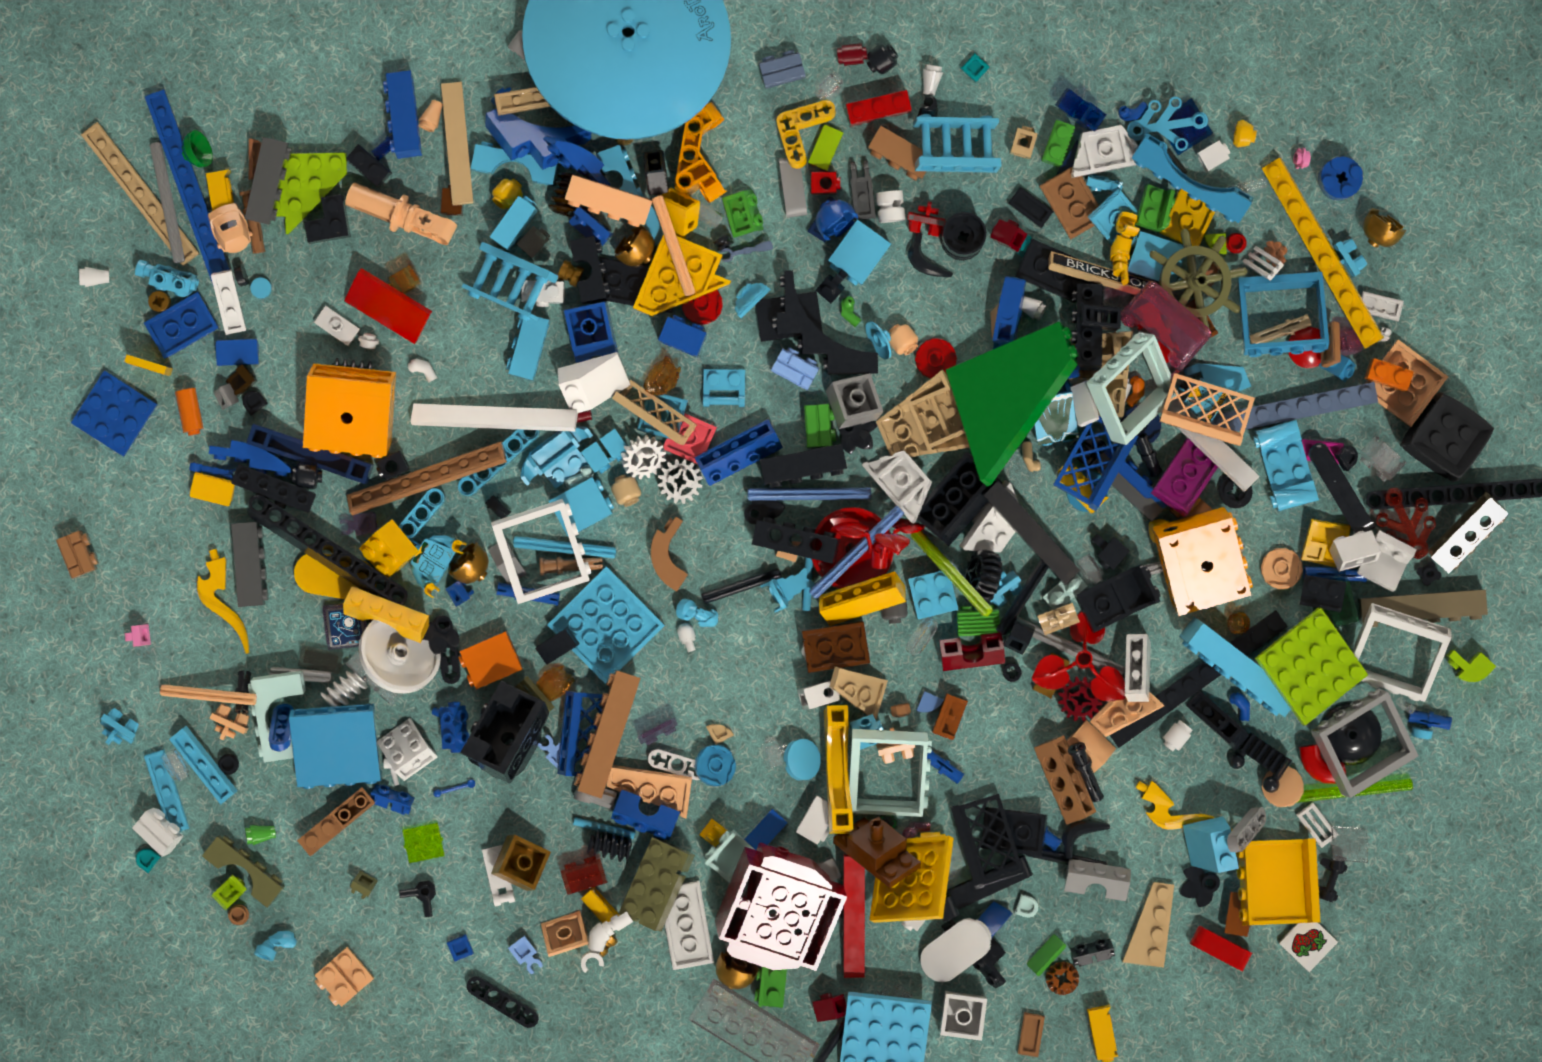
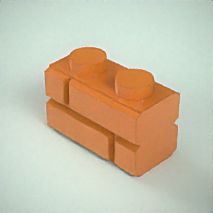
(1388, 375)

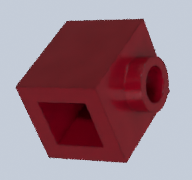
(1008, 234)
(829, 1007)

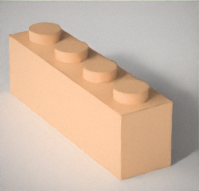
(608, 199)

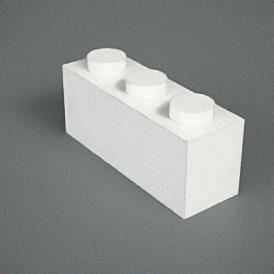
(1137, 667)

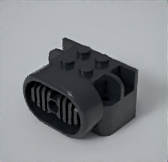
(506, 716)

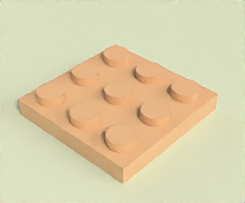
(1422, 388)

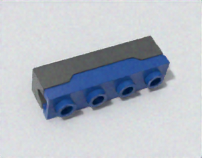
(1134, 487)

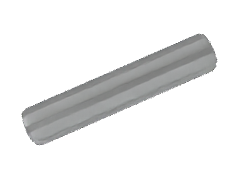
(309, 675)

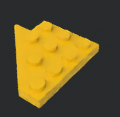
(662, 286)

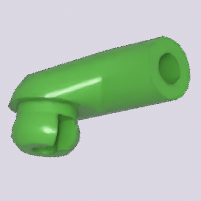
(847, 311)

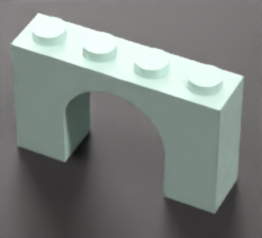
(267, 690)

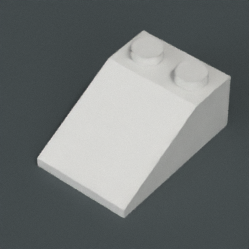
(592, 381)

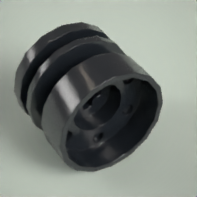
(967, 225)

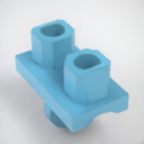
(1343, 250)
(1008, 582)
(126, 732)

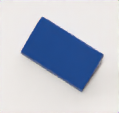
(237, 352)
(995, 917)

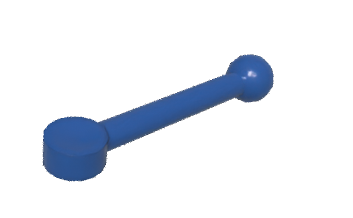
(437, 793)

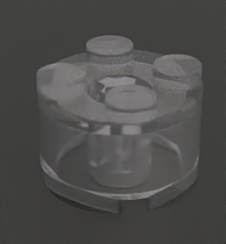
(1382, 458)

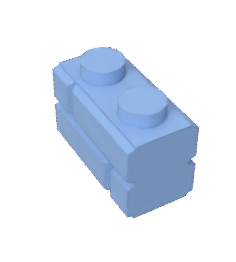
(795, 368)

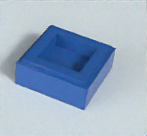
(460, 948)

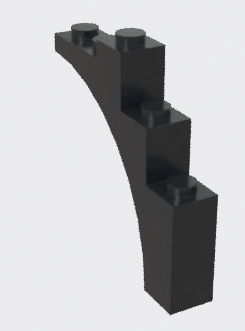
(813, 341)

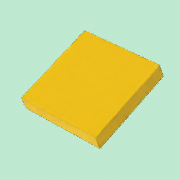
(148, 365)

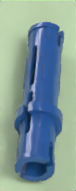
(1334, 574)
(507, 590)

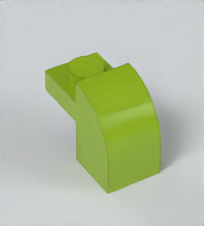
(1472, 671)

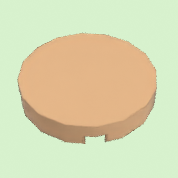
(1282, 574)
(1289, 791)

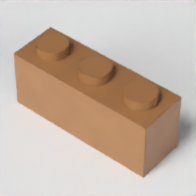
(897, 151)

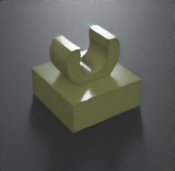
(363, 883)

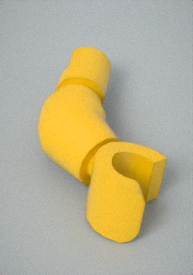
(1122, 245)

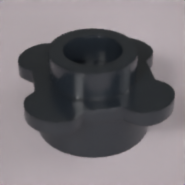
(1430, 567)

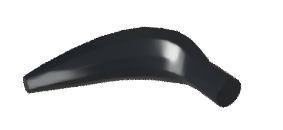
(920, 263)
(1078, 829)

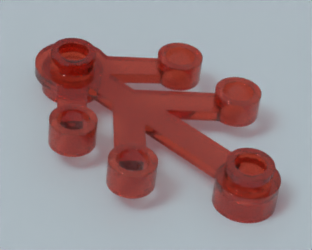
(1408, 526)

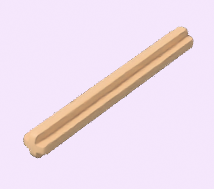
(673, 245)
(208, 694)

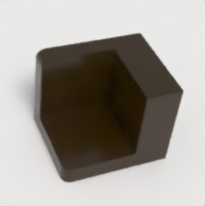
(241, 380)

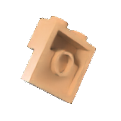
(343, 977)

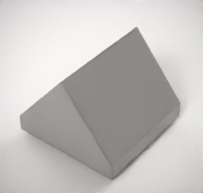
(225, 396)

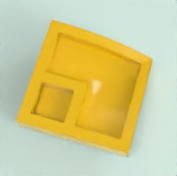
(1319, 541)

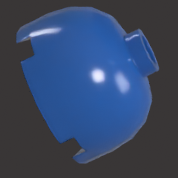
(835, 218)

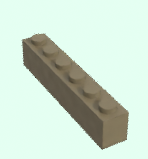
(1432, 605)

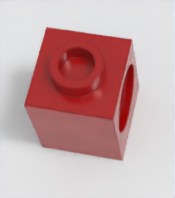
(816, 189)

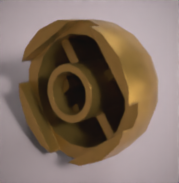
(1382, 229)
(636, 247)
(470, 565)
(735, 972)

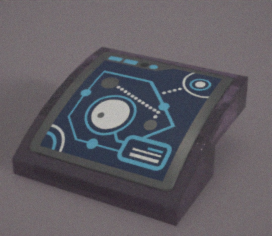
(341, 629)

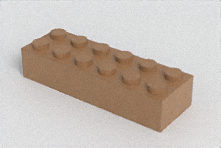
(608, 733)

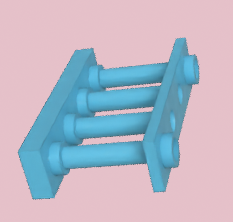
(948, 162)
(525, 270)

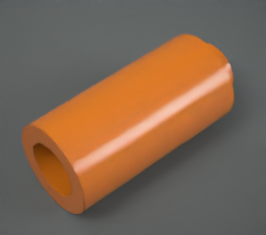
(189, 411)

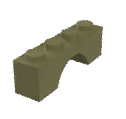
(265, 886)

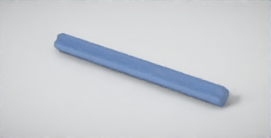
(809, 493)
(855, 553)

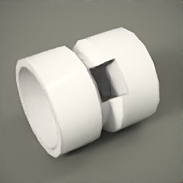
(890, 206)

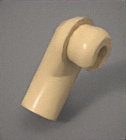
(1027, 456)

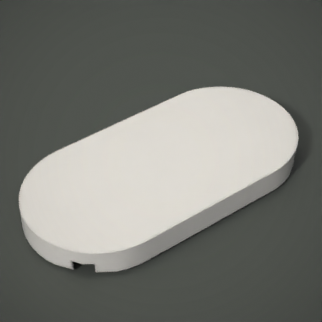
(956, 950)

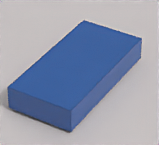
(766, 829)

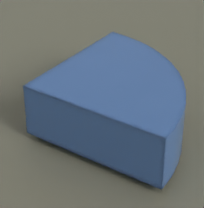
(929, 702)

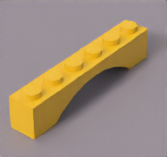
(836, 748)

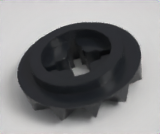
(1230, 500)

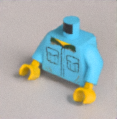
(433, 560)

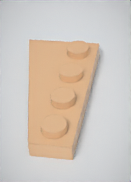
(653, 787)

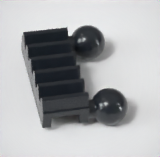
(1265, 756)

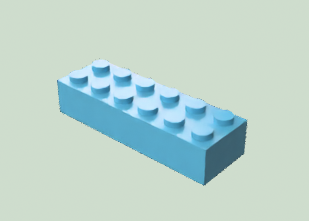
(1234, 664)

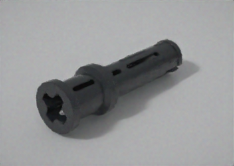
(1083, 764)

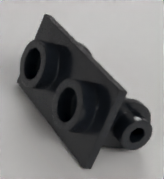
(1083, 953)

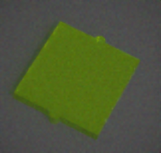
(423, 842)

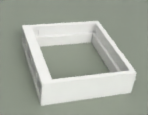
(571, 530)
(1410, 624)

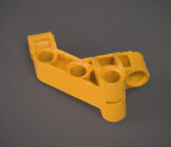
(697, 171)

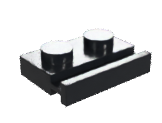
(1323, 593)

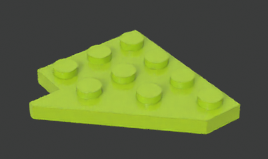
(306, 182)

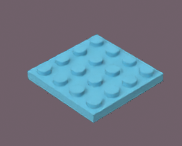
(607, 624)
(885, 1028)

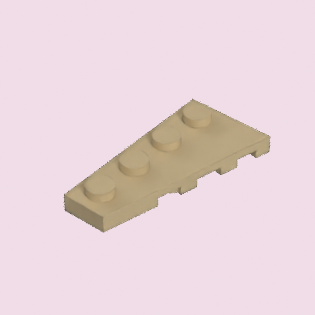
(1151, 931)

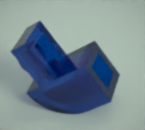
(1080, 111)

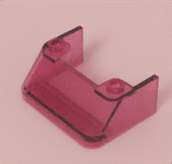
(1169, 323)

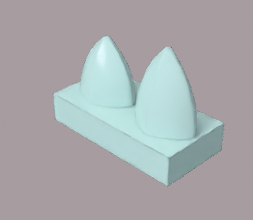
(1062, 594)

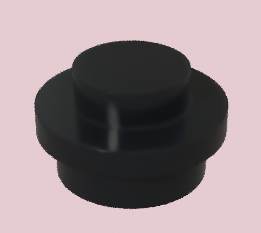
(228, 764)

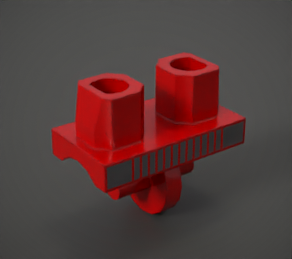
(917, 219)

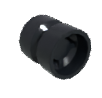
(1087, 445)

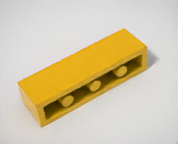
(862, 598)

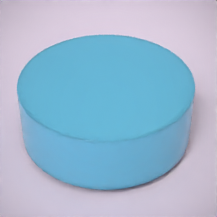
(261, 288)
(1422, 733)

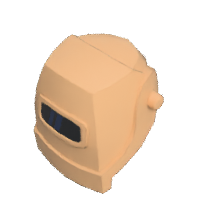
(230, 228)

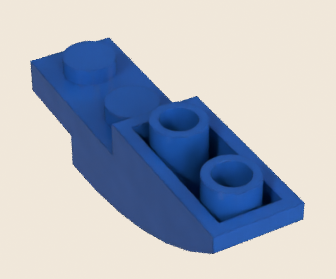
(576, 158)
(1009, 311)
(259, 458)

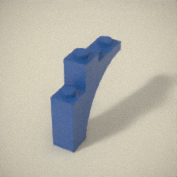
(522, 137)

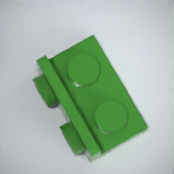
(1155, 208)
(743, 213)
(771, 987)

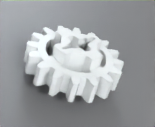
(643, 457)
(689, 483)

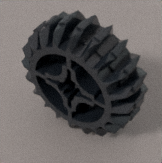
(984, 573)

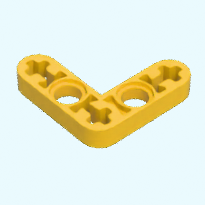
(796, 124)

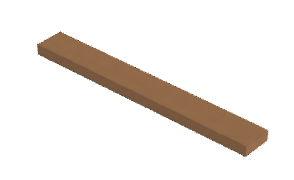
(426, 478)

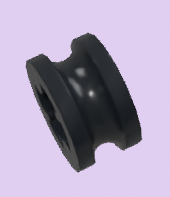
(723, 242)
(1017, 668)

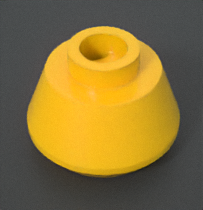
(1244, 134)

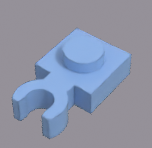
(553, 750)
(523, 952)

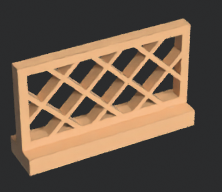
(1201, 427)

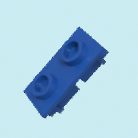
(400, 801)

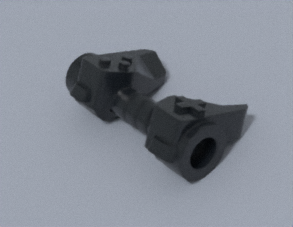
(1336, 867)

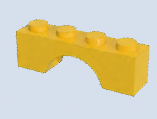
(406, 621)

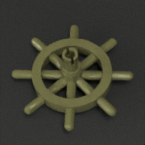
(1197, 281)

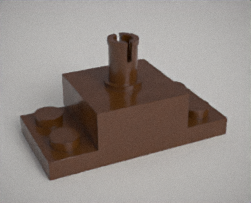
(879, 850)

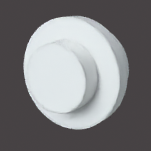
(368, 341)

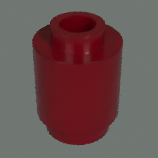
(852, 54)

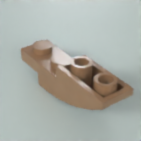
(336, 822)

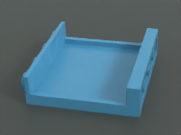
(335, 745)

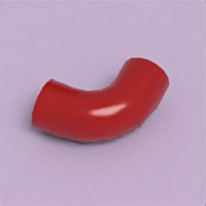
(1315, 765)

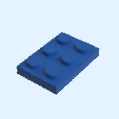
(181, 325)

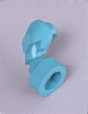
(687, 610)
(281, 938)

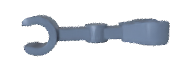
(765, 246)

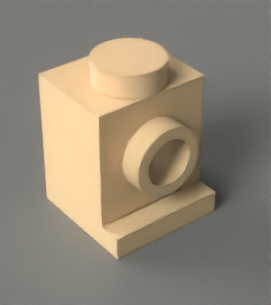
(1024, 151)

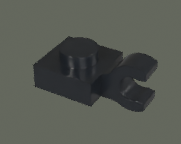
(832, 286)

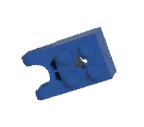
(583, 341)

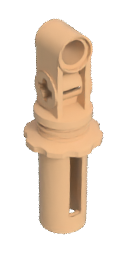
(400, 213)

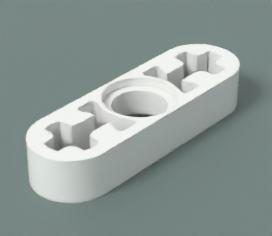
(673, 756)

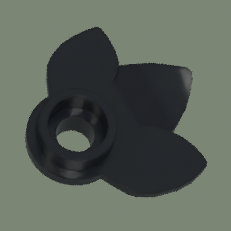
(858, 437)
(765, 508)
(440, 638)
(1196, 885)

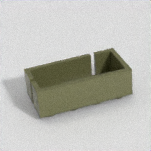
(656, 884)

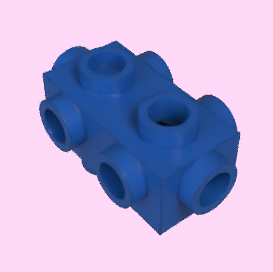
(453, 726)

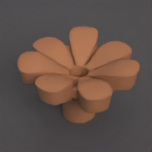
(1276, 250)

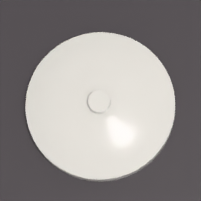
(396, 661)

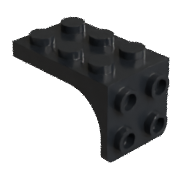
(1118, 597)

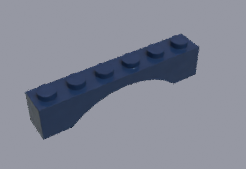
(293, 448)

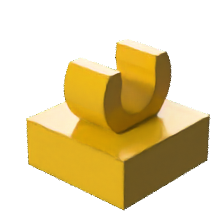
(713, 832)

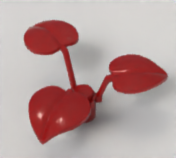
(893, 542)
(1053, 675)

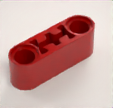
(1220, 948)

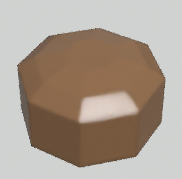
(900, 710)

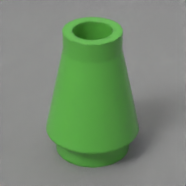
(257, 834)

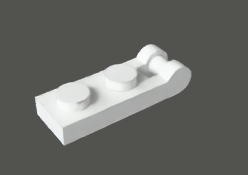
(490, 856)

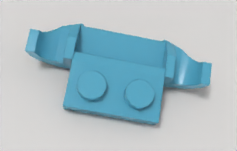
(556, 457)

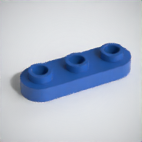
(280, 728)

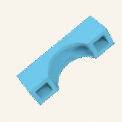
(488, 159)

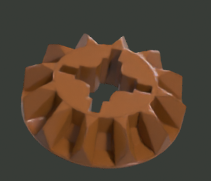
(1058, 969)

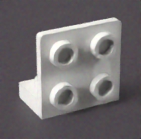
(1391, 562)
(406, 749)

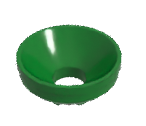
(197, 149)

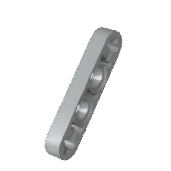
(1246, 829)

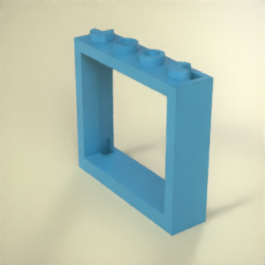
(1284, 282)

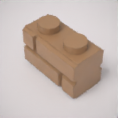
(77, 554)

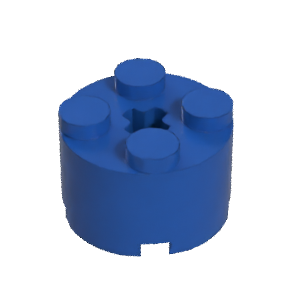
(1351, 174)

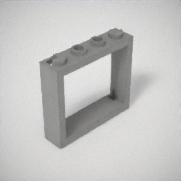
(1380, 770)

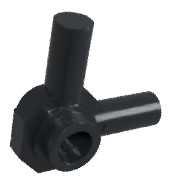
(424, 892)

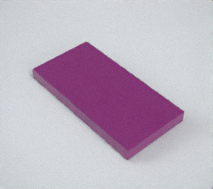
(1185, 478)

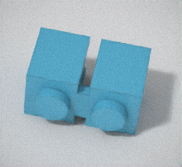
(597, 458)

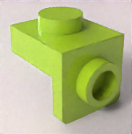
(229, 892)

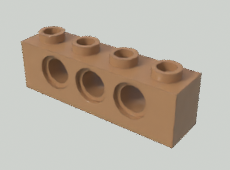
(1065, 780)

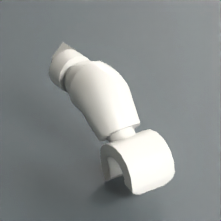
(600, 935)

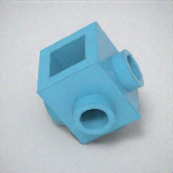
(868, 723)

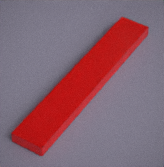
(854, 919)

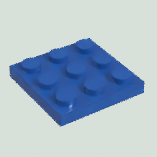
(114, 413)

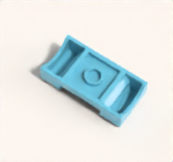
(1286, 465)

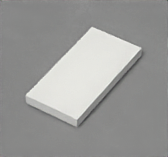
(688, 929)

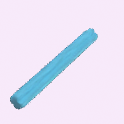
(562, 547)

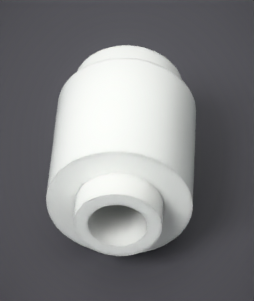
(1177, 736)

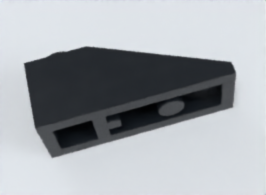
(1217, 720)

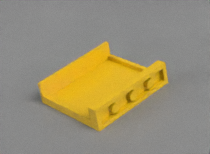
(1278, 882)

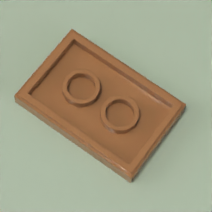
(1070, 202)

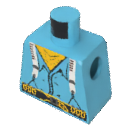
(1201, 392)

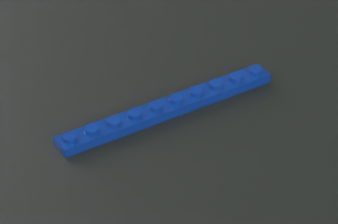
(186, 181)

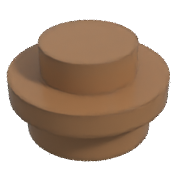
(238, 914)

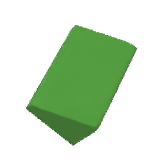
(1046, 955)

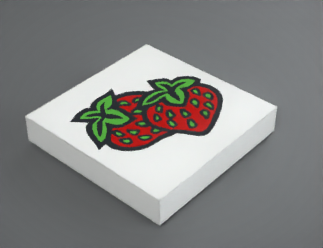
(1308, 943)

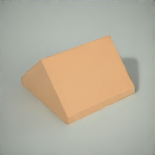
(1097, 746)
(564, 933)

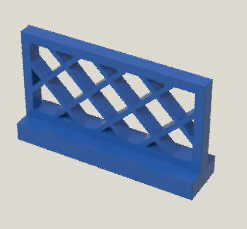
(1108, 475)
(571, 728)

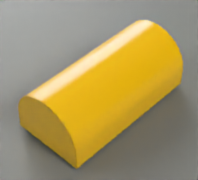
(599, 905)

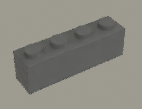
(267, 180)
(248, 564)

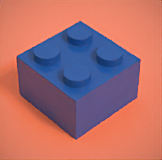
(682, 336)

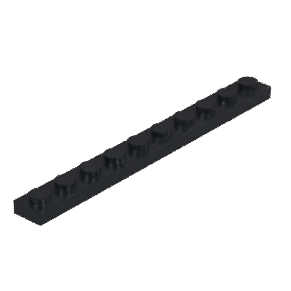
(1202, 676)

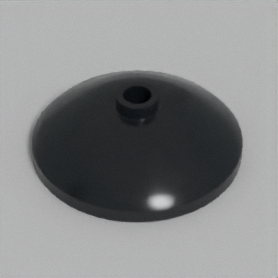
(1365, 743)

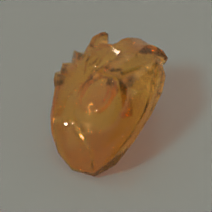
(662, 377)
(555, 683)

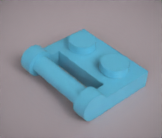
(723, 381)

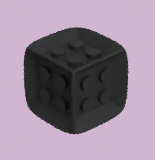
(1447, 437)

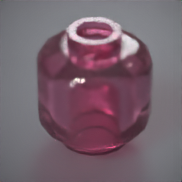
(1349, 342)

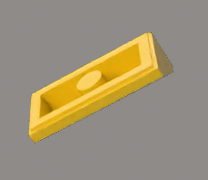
(212, 489)

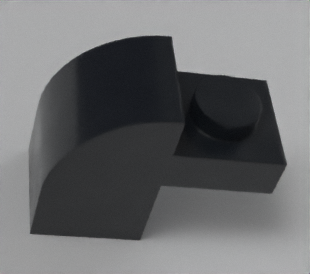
(1019, 636)

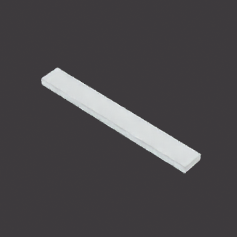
(494, 417)

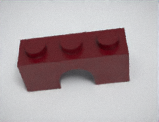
(985, 653)

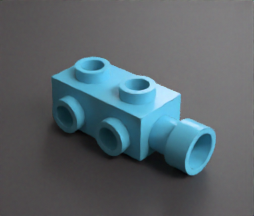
(171, 281)

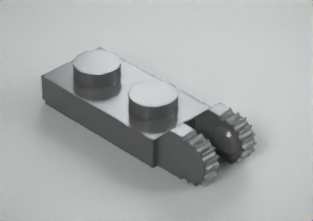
(862, 193)

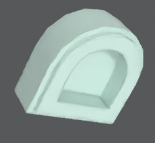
(1026, 906)

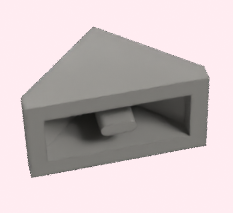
(497, 557)

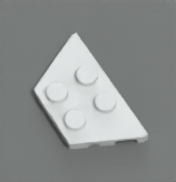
(1103, 151)
(901, 482)
(990, 529)

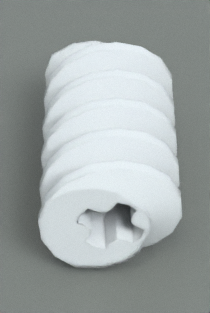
(344, 690)

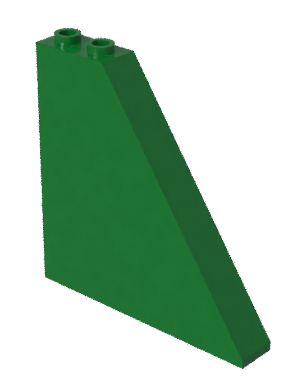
(1008, 391)

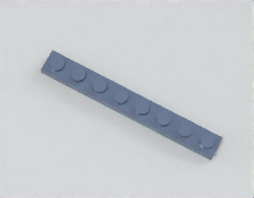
(1302, 407)

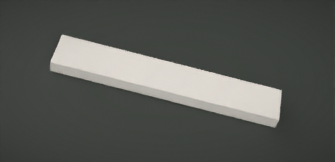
(1219, 453)

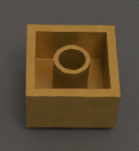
(521, 862)

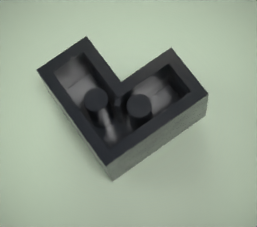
(335, 222)

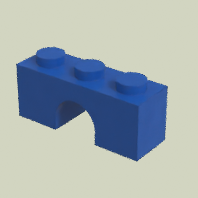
(659, 824)

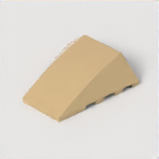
(1111, 345)
(925, 421)

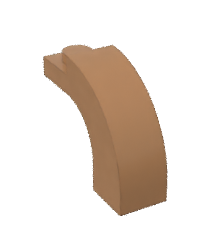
(660, 557)

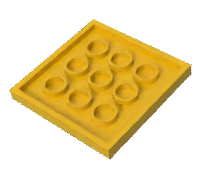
(921, 893)

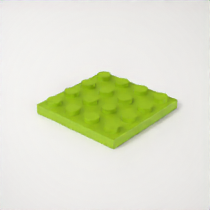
(1311, 666)

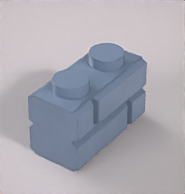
(782, 69)

